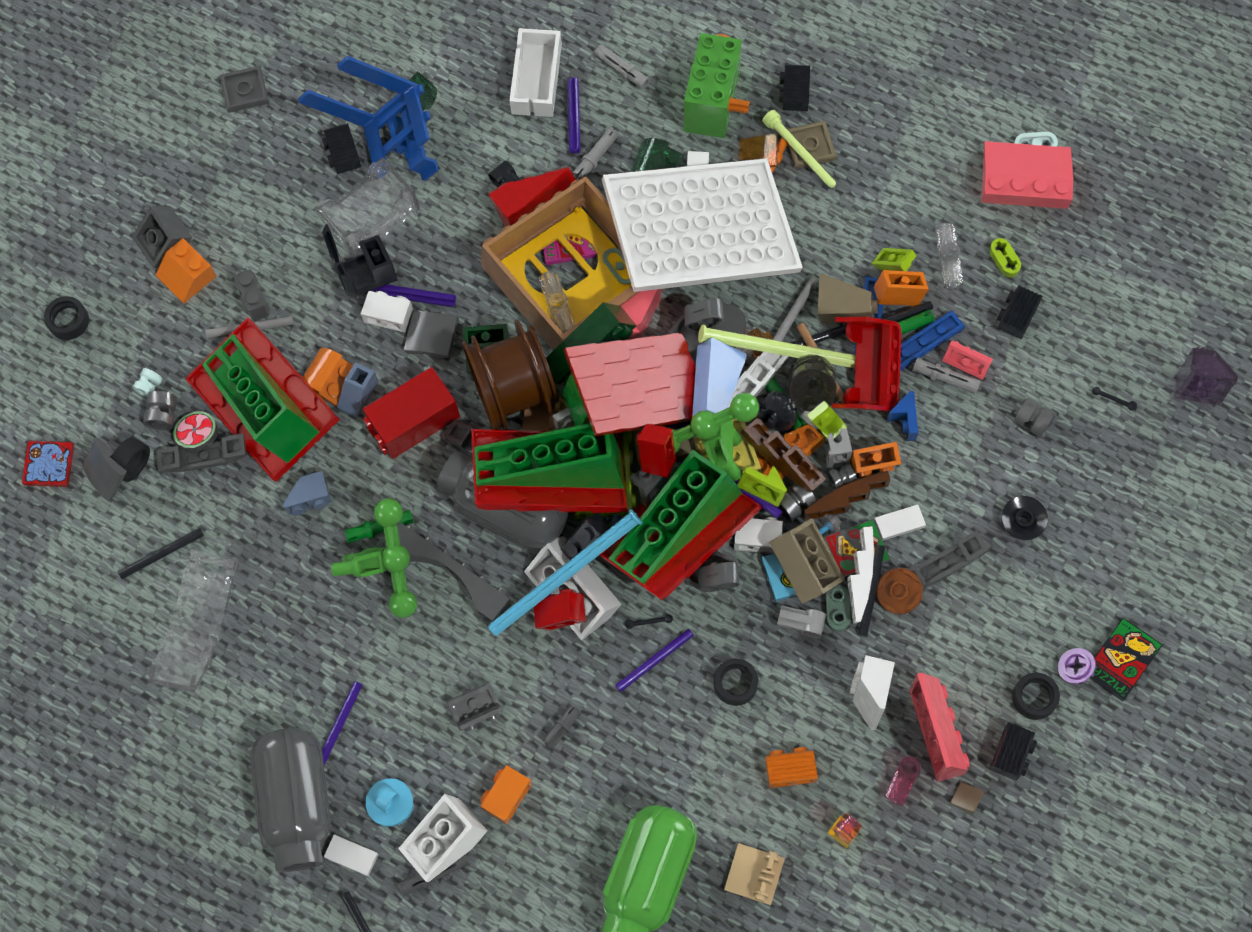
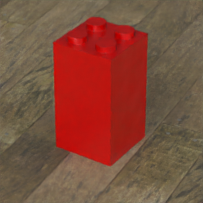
(410, 413)

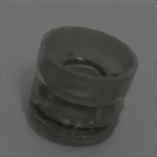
(811, 393)

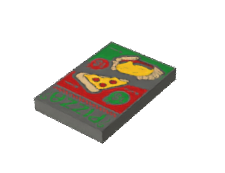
(847, 542)

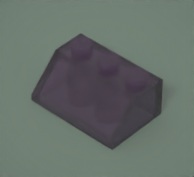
(1204, 377)

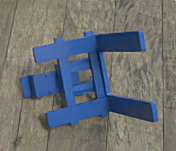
(406, 132)

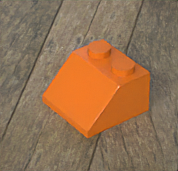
(184, 271)

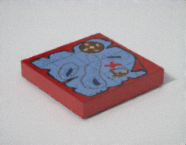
(48, 464)

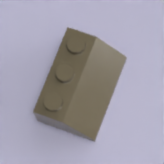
(807, 561)

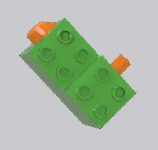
(713, 86)

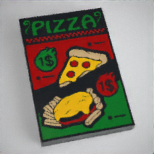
(1124, 659)

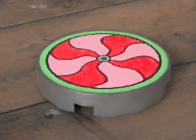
(195, 431)

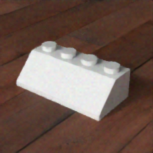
(598, 599)
(871, 688)

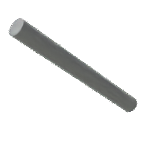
(795, 309)
(265, 324)

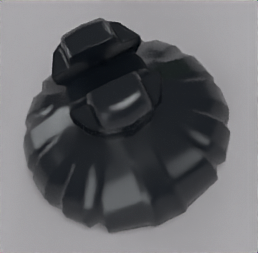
(778, 411)

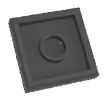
(244, 89)

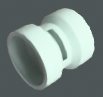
(147, 382)

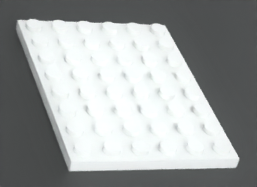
(701, 224)

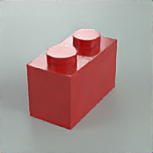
(656, 450)
(559, 610)

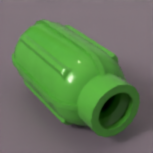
(648, 870)

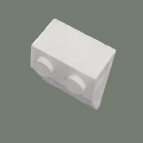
(442, 837)

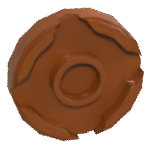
(900, 591)

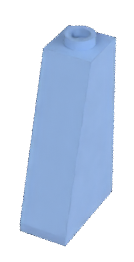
(716, 375)

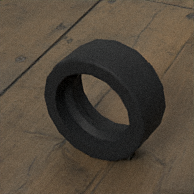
(57, 306)
(132, 456)
(735, 664)
(1046, 681)

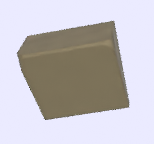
(967, 798)

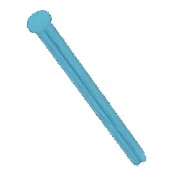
(564, 573)

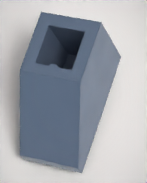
(357, 389)
(308, 493)

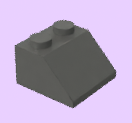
(159, 232)

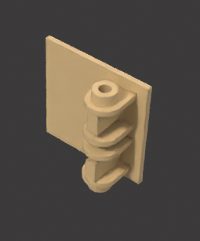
(754, 874)

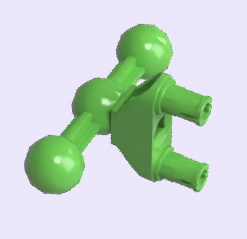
(718, 431)
(377, 559)

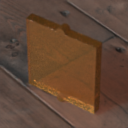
(760, 148)

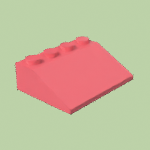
(1027, 175)
(938, 727)

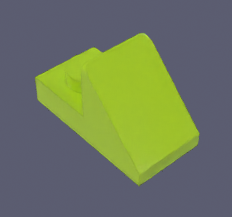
(894, 259)
(827, 420)
(765, 487)

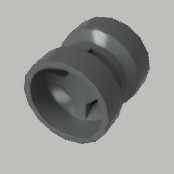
(842, 476)

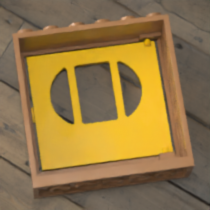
(561, 216)

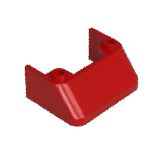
(875, 365)

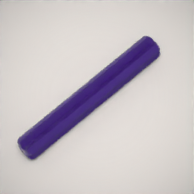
(573, 115)
(418, 295)

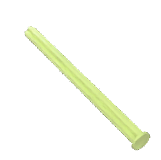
(774, 346)

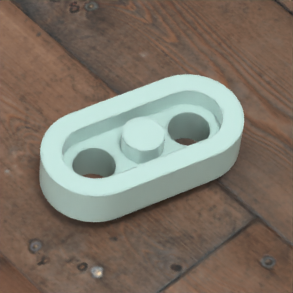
(1037, 138)

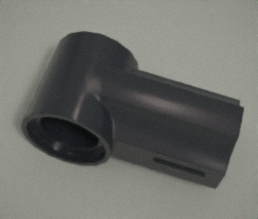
(503, 173)

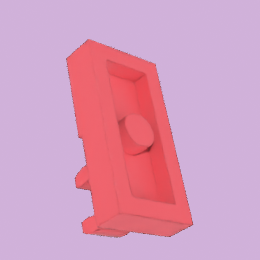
(967, 360)

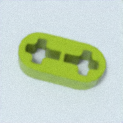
(1001, 260)

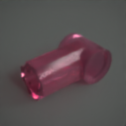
(902, 782)

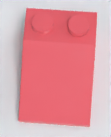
(641, 310)

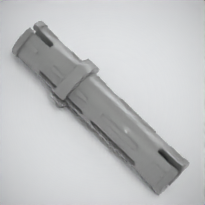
(628, 71)
(590, 160)
(946, 375)

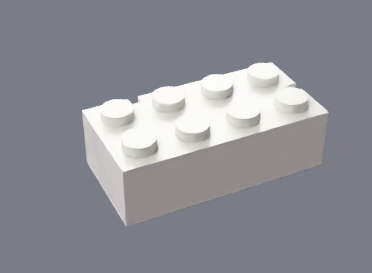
(535, 72)

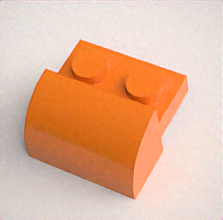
(327, 374)

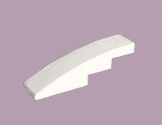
(759, 374)
(860, 583)

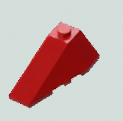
(523, 196)

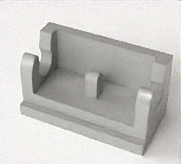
(840, 452)

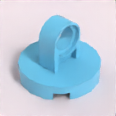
(389, 802)

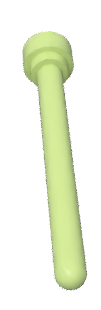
(773, 121)

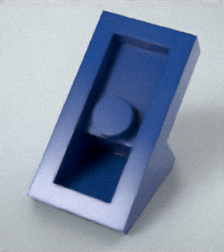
(906, 411)

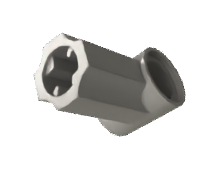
(807, 622)

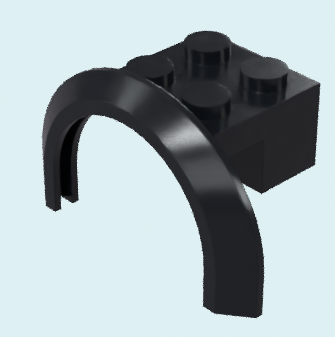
(364, 271)

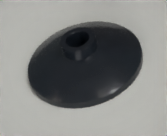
(1031, 510)

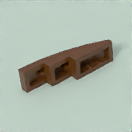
(781, 455)
(840, 499)

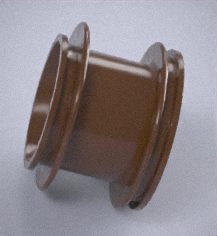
(511, 375)

